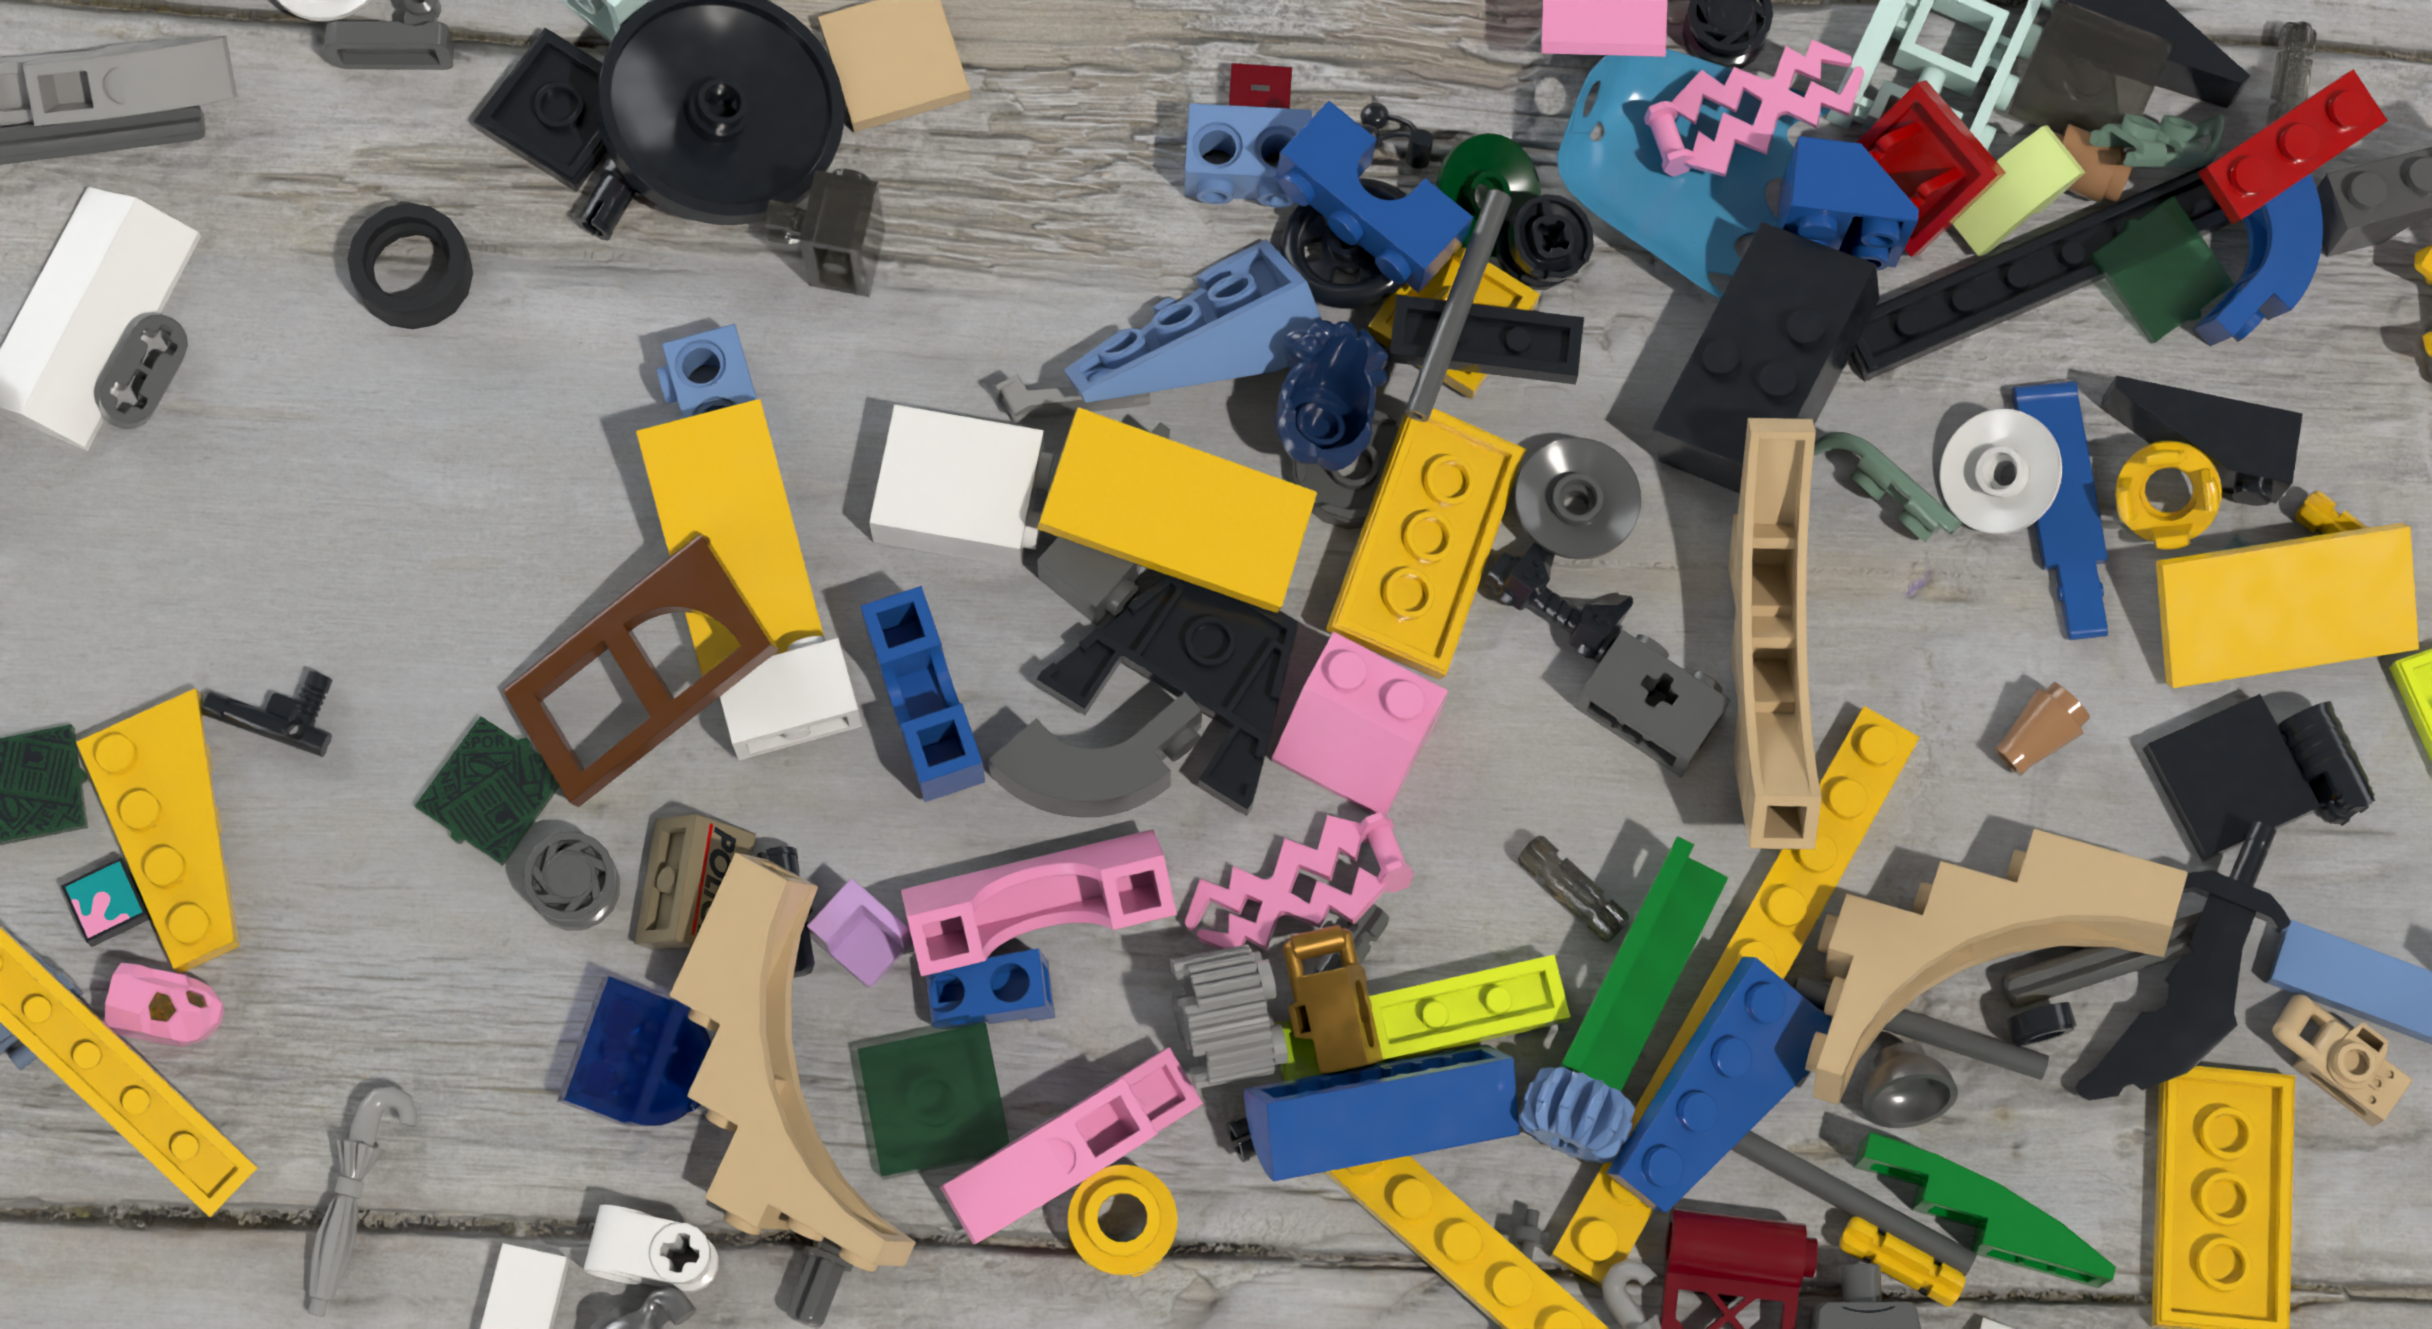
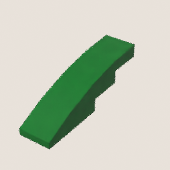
(2003, 1222)

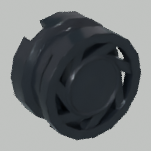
(1727, 30)
(1546, 240)

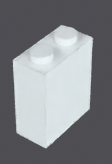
(960, 486)

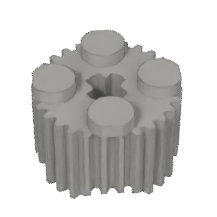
(1226, 1015)

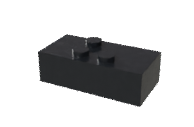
(1766, 351)

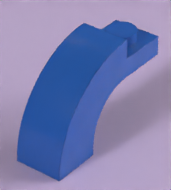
(2280, 264)

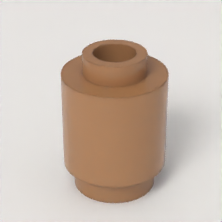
(2103, 166)

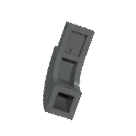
(1096, 780)

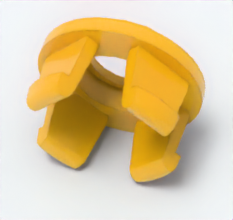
(2165, 528)
(1129, 1257)

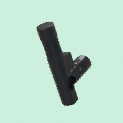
(279, 716)

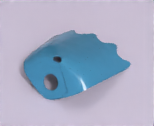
(1681, 218)

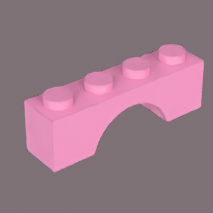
(1098, 883)

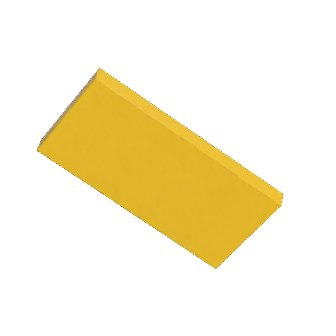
(724, 480)
(1177, 510)
(1426, 541)
(2287, 605)
(2223, 1200)

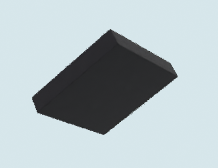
(549, 110)
(2230, 774)

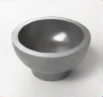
(1907, 1088)

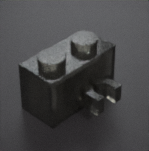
(836, 232)

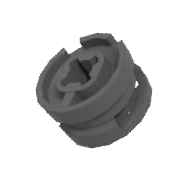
(572, 881)

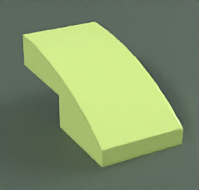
(2034, 178)

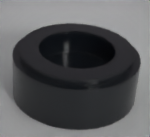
(2041, 1024)

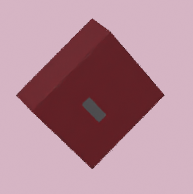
(1260, 86)

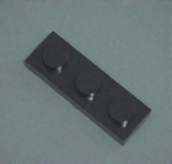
(1492, 340)

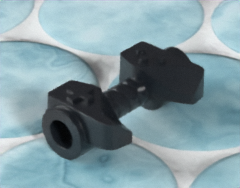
(1523, 584)

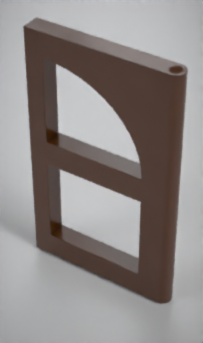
(685, 582)

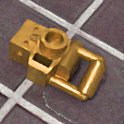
(1333, 1003)

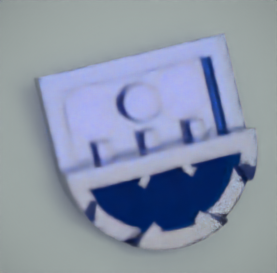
(635, 1058)

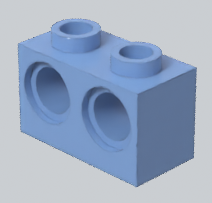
(1248, 137)
(710, 348)

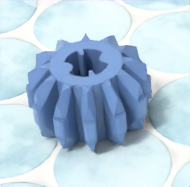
(1576, 1115)

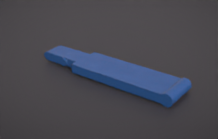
(2071, 529)

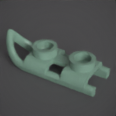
(2154, 140)
(1880, 475)

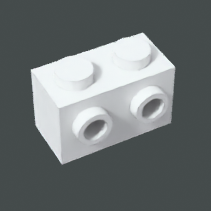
(791, 699)

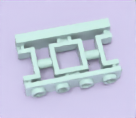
(1904, 22)

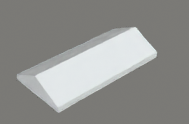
(100, 281)

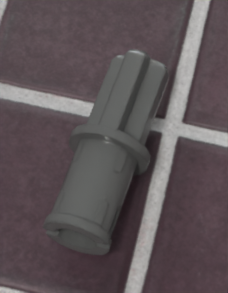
(817, 1283)

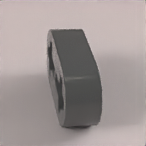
(129, 364)

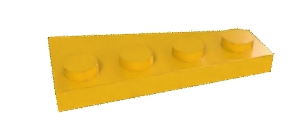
(165, 816)

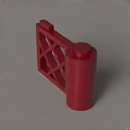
(1735, 1258)

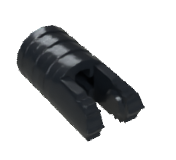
(2328, 762)

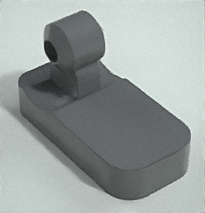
(391, 45)

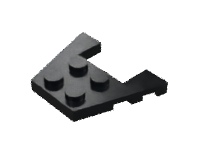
(1201, 644)

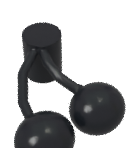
(1420, 142)

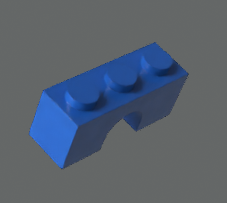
(1405, 235)
(923, 694)

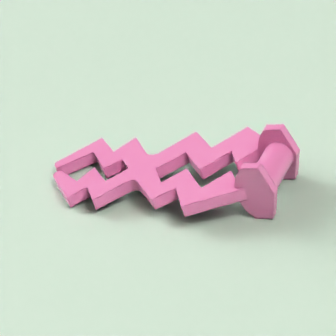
(1776, 102)
(1276, 895)

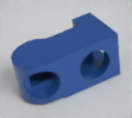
(992, 991)

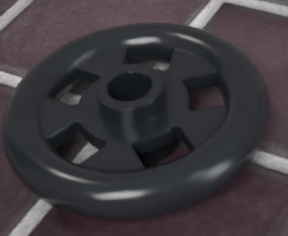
(1308, 227)

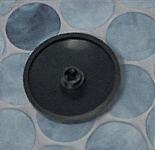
(719, 107)

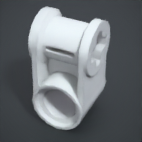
(639, 1249)

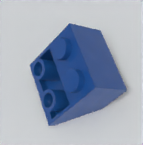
(1845, 201)

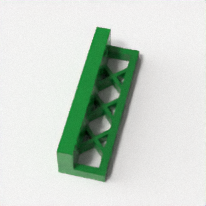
(1645, 968)

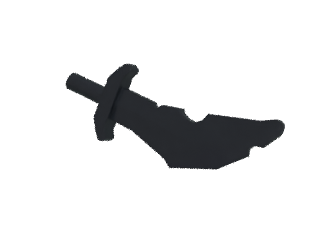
(2200, 984)

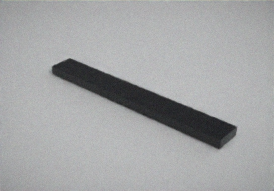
(2015, 279)

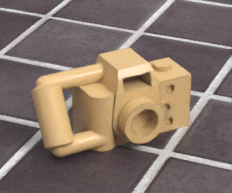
(2342, 1060)

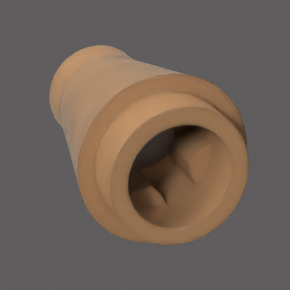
(2043, 727)

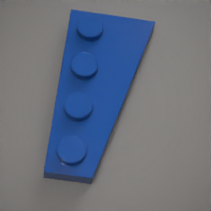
(1721, 1086)

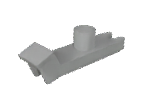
(1054, 401)

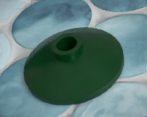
(1487, 164)

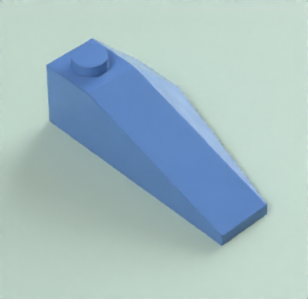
(1215, 334)

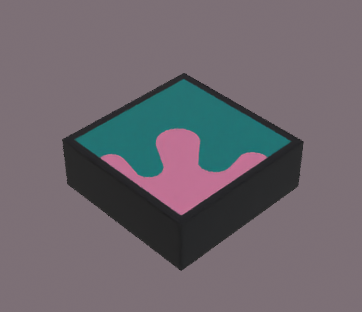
(106, 902)

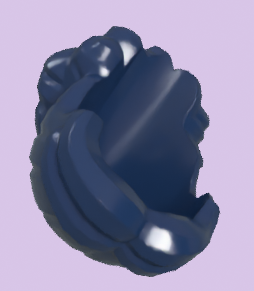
(1329, 393)

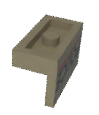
(683, 877)

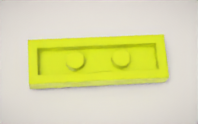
(1469, 1008)

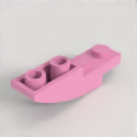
(1071, 1146)

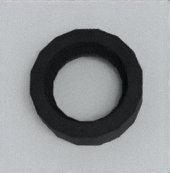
(403, 222)

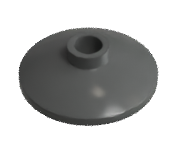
(1583, 471)

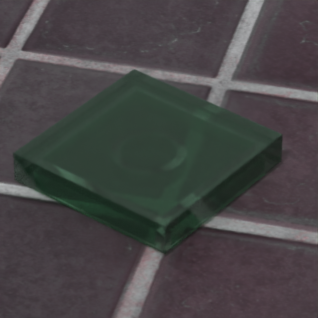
(933, 1101)

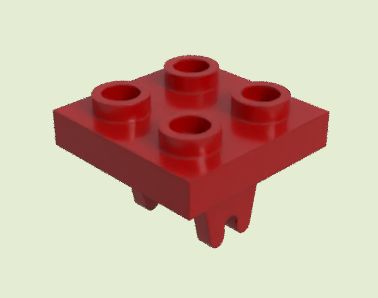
(1931, 161)

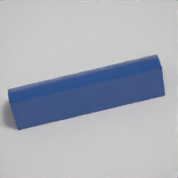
(1382, 1111)

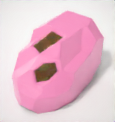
(161, 1006)

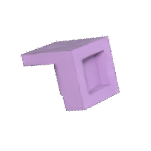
(860, 933)

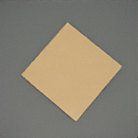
(894, 60)

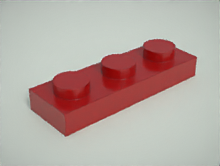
(2292, 146)

